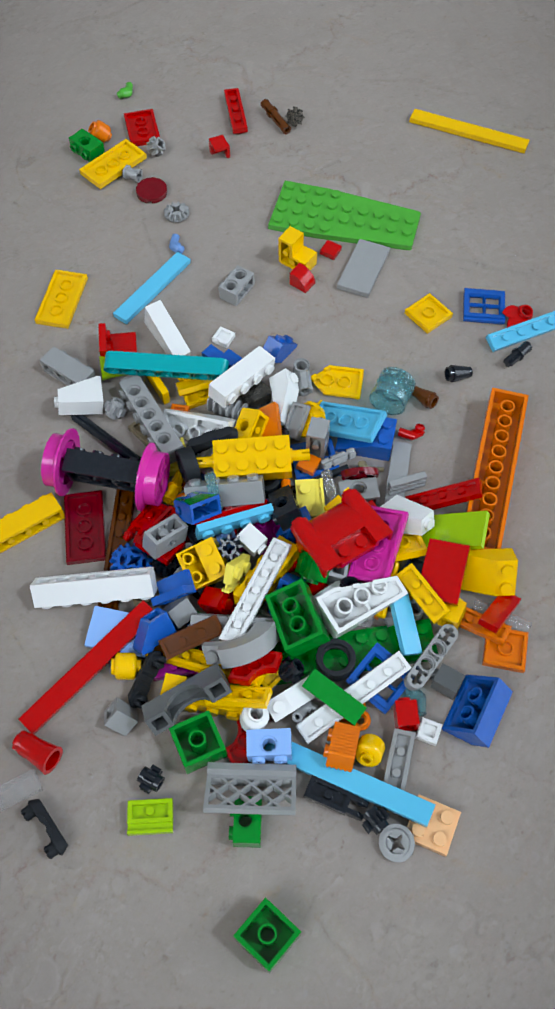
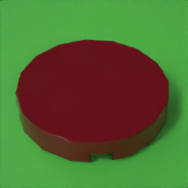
(151, 190)
(359, 472)

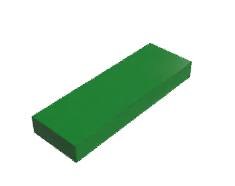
(334, 697)

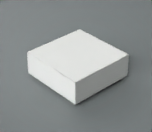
(223, 337)
(428, 731)

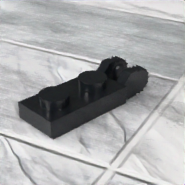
(333, 797)

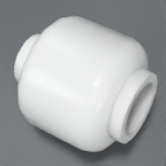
(254, 718)

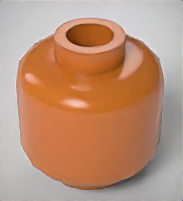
(100, 131)

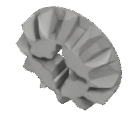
(176, 216)
(387, 844)

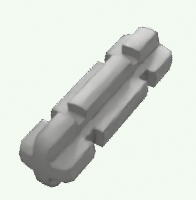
(338, 458)

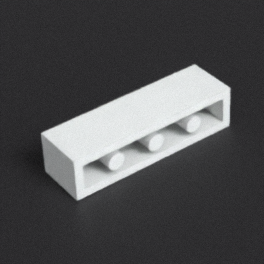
(241, 377)

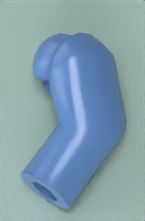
(174, 244)

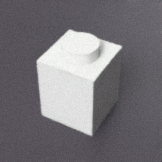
(253, 540)

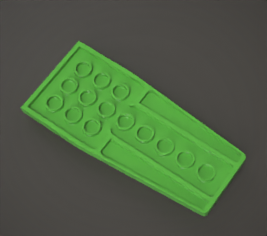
(343, 216)

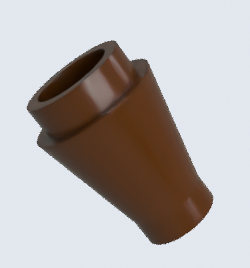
(425, 397)

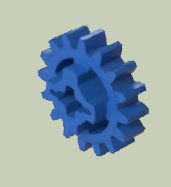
(129, 556)

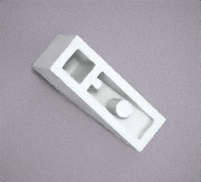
(284, 391)
(289, 700)

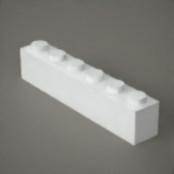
(94, 587)

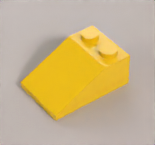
(491, 572)

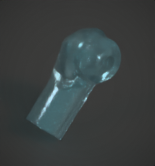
(421, 700)

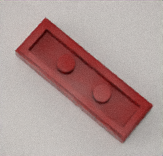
(499, 612)

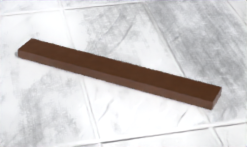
(120, 522)

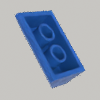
(478, 709)

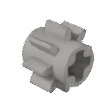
(156, 146)
(115, 408)

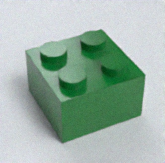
(198, 742)
(267, 935)

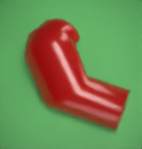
(412, 434)

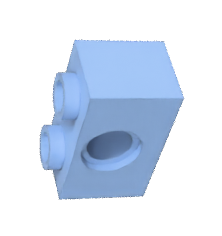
(257, 740)

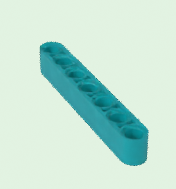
(164, 365)

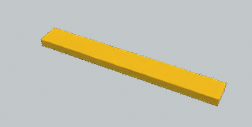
(469, 131)

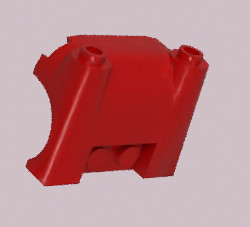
(341, 532)

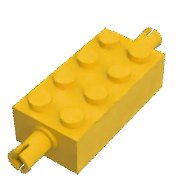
(260, 455)

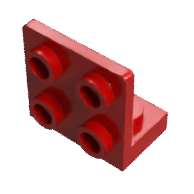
(116, 342)

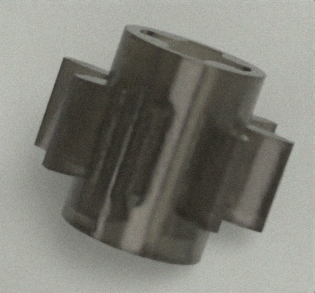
(294, 116)

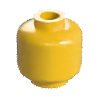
(125, 666)
(369, 750)

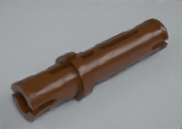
(272, 112)

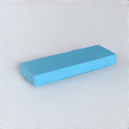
(405, 627)

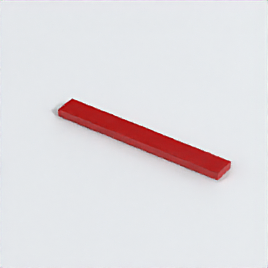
(84, 670)

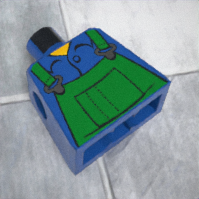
(190, 506)

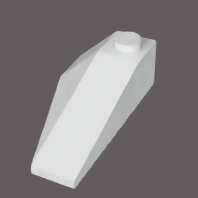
(195, 424)
(351, 605)

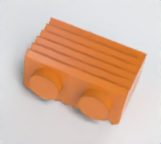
(343, 746)

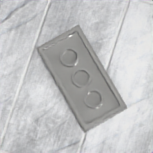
(363, 268)

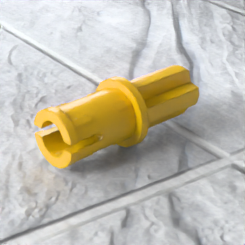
(174, 488)

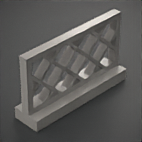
(250, 776)

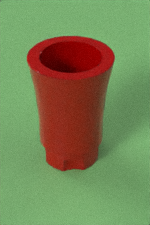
(37, 751)

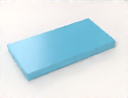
(353, 421)

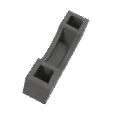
(163, 710)

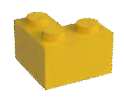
(293, 251)

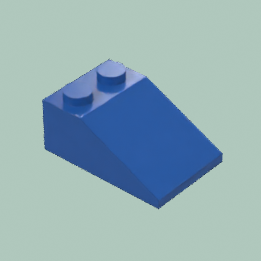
(379, 449)

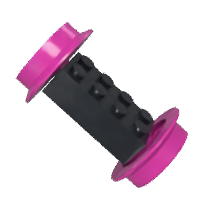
(67, 462)

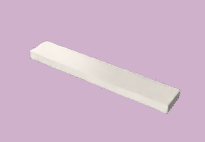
(256, 590)
(361, 690)

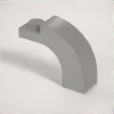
(244, 649)

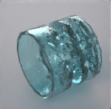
(392, 390)

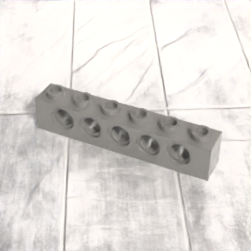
(150, 416)

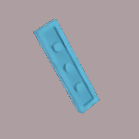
(229, 523)

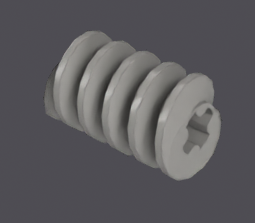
(230, 411)

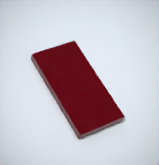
(84, 527)

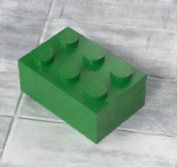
(297, 618)

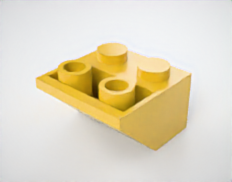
(204, 562)

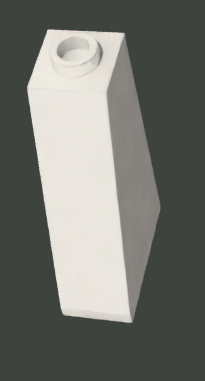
(164, 330)

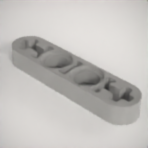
(431, 657)

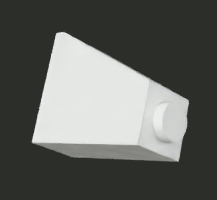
(80, 398)
(419, 519)

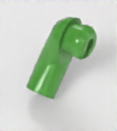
(125, 92)

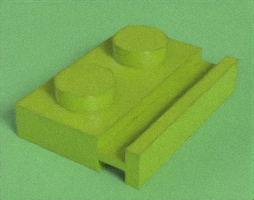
(150, 817)

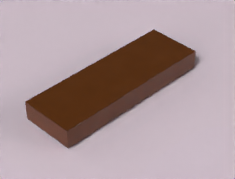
(191, 636)

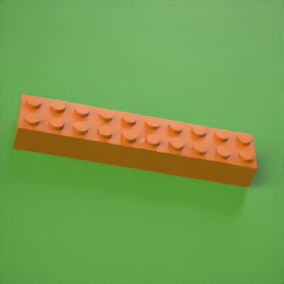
(498, 460)

